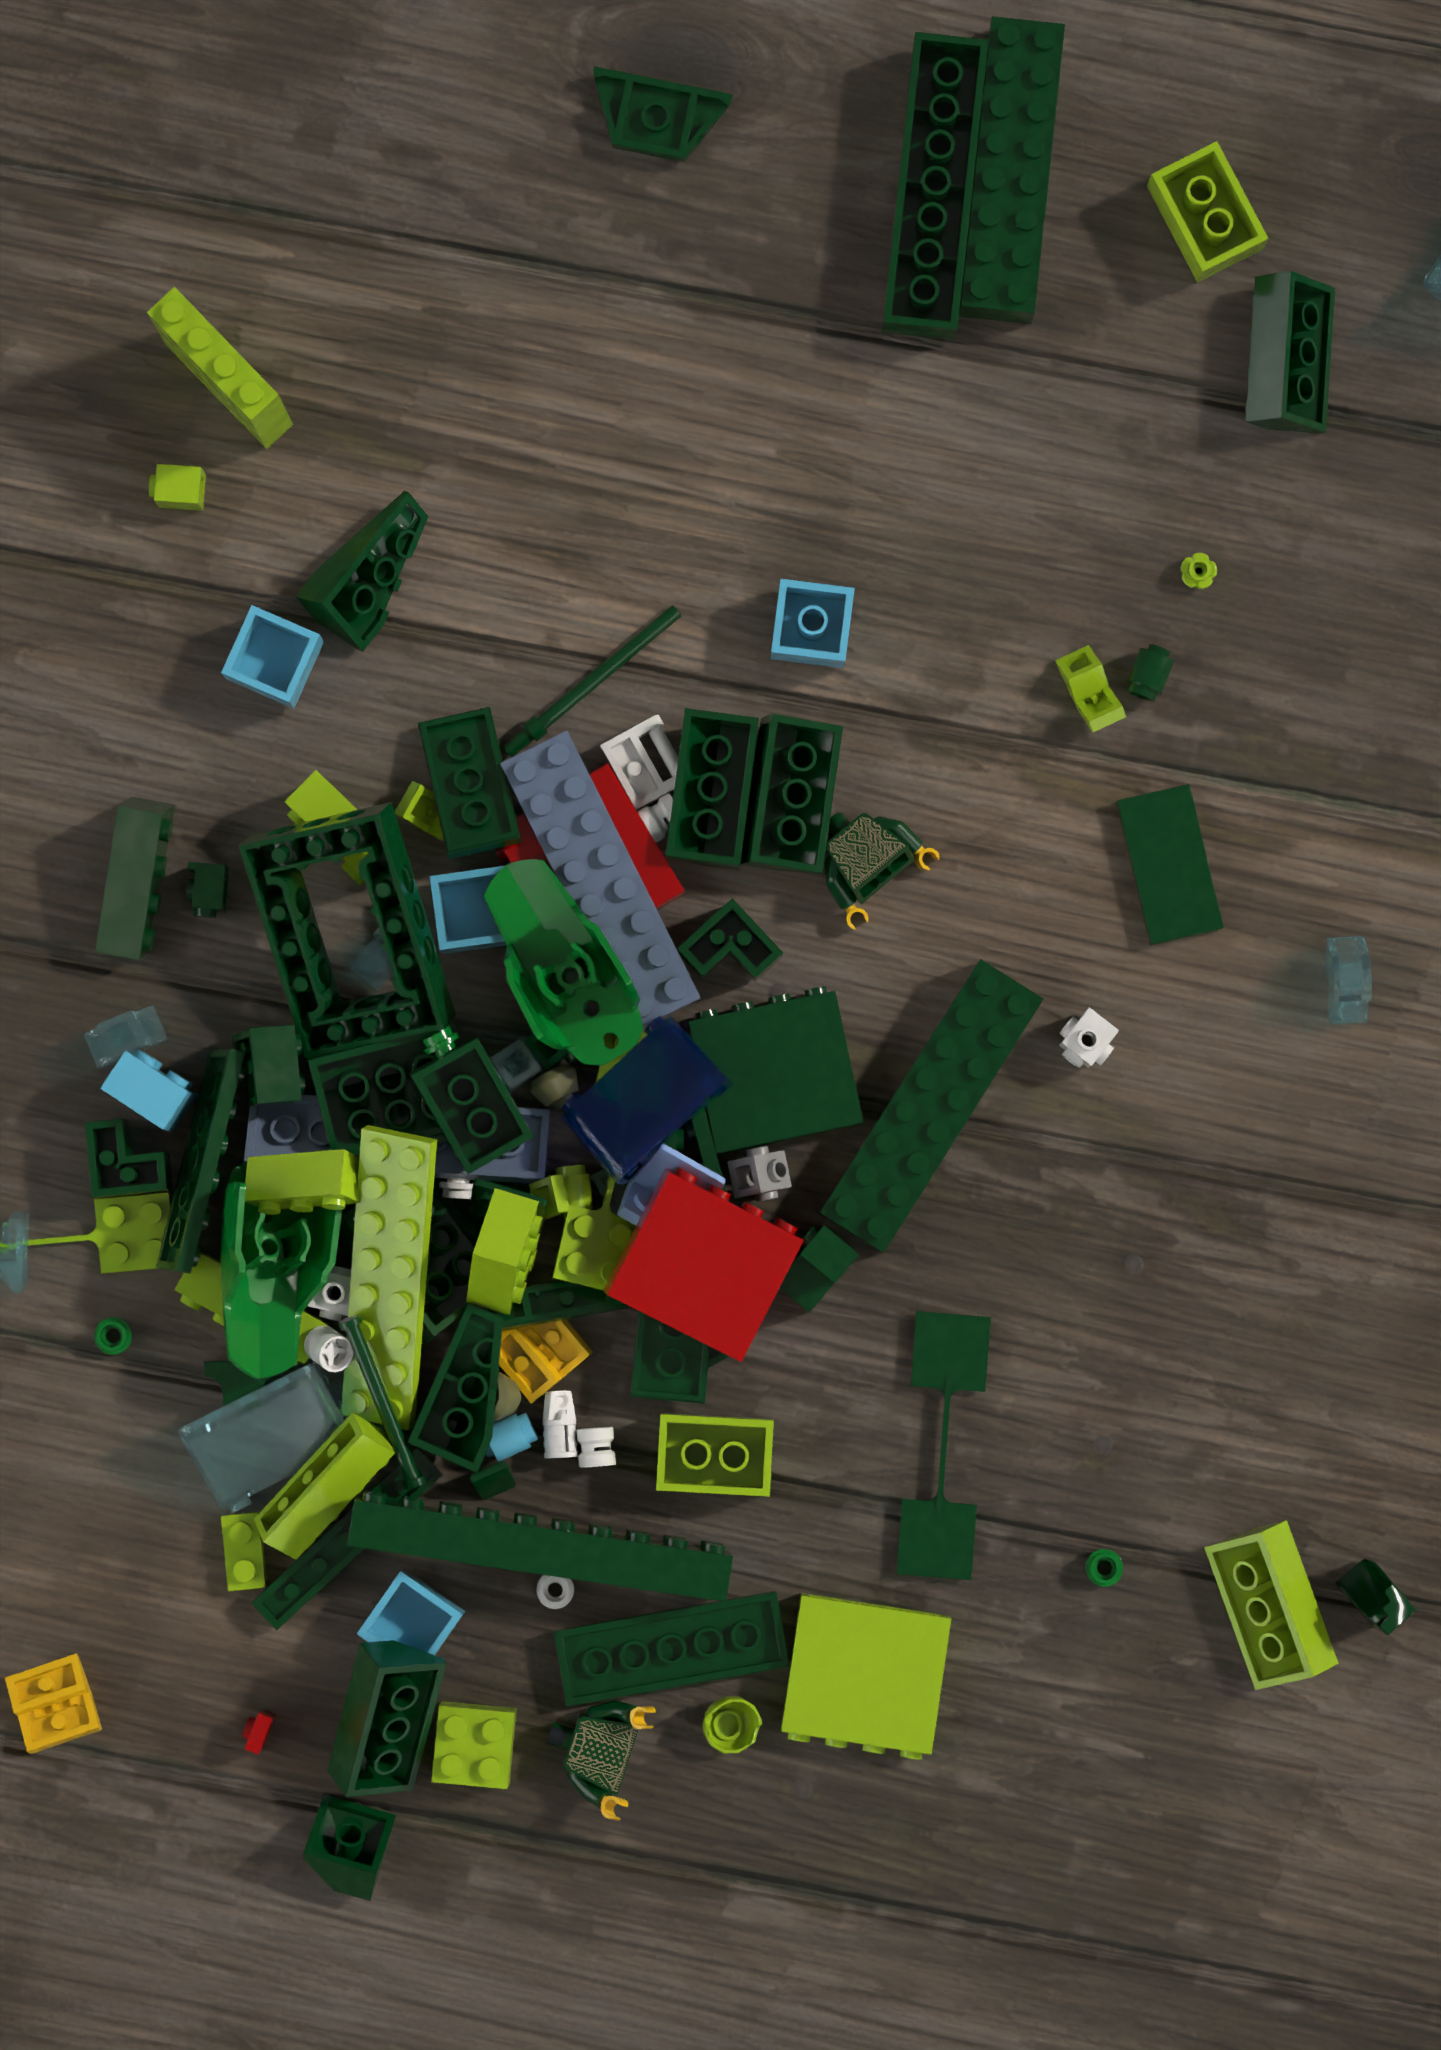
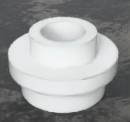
(456, 1188)
(549, 1600)

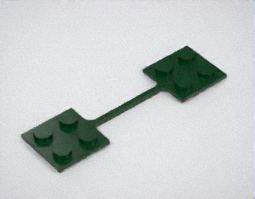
(936, 1533)

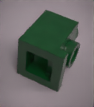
(208, 888)

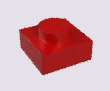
(257, 1731)

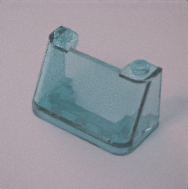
(263, 1435)

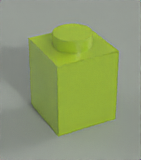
(178, 487)

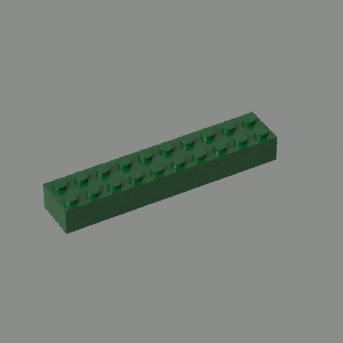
(540, 1547)

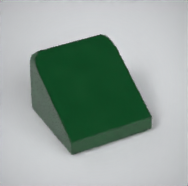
(493, 1480)

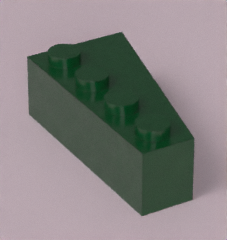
(134, 877)

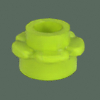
(1196, 580)

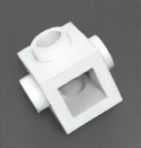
(1098, 1030)
(323, 1300)

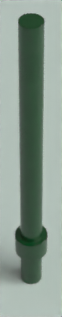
(536, 728)

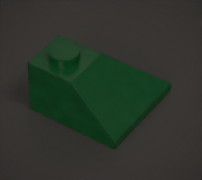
(348, 1845)

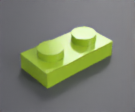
(243, 1552)

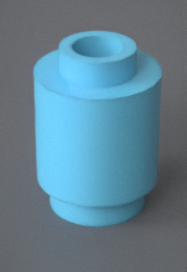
(511, 1436)

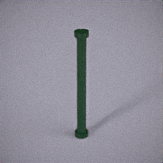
(382, 1402)

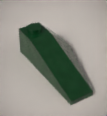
(357, 581)
(462, 1400)

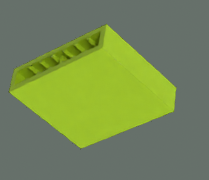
(220, 368)
(865, 1675)

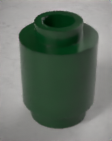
(1150, 672)

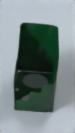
(1375, 1596)

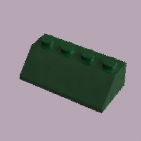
(1290, 353)
(712, 788)
(791, 794)
(385, 1718)

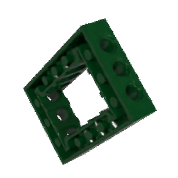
(320, 1016)

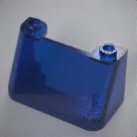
(644, 1098)

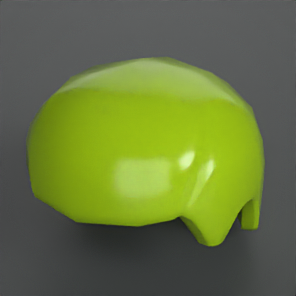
(731, 1724)

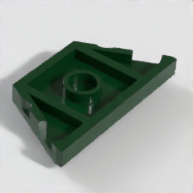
(657, 114)

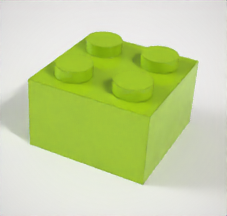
(474, 1745)

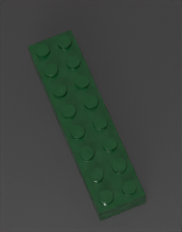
(1012, 170)
(935, 186)
(931, 1106)

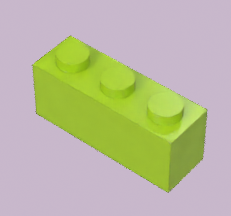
(302, 1181)

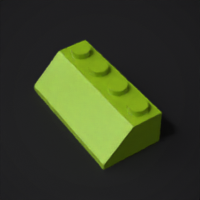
(1271, 1605)

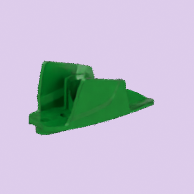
(561, 965)
(270, 1277)

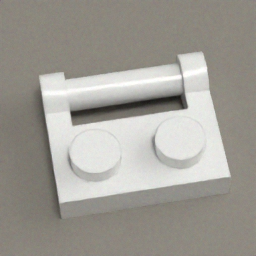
(635, 767)

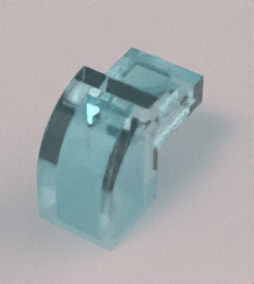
(1349, 979)

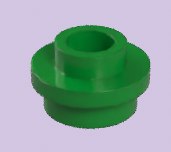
(440, 1042)
(101, 1333)
(1112, 1576)

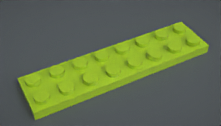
(390, 1267)

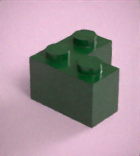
(733, 934)
(271, 1064)
(115, 1169)
(817, 1267)

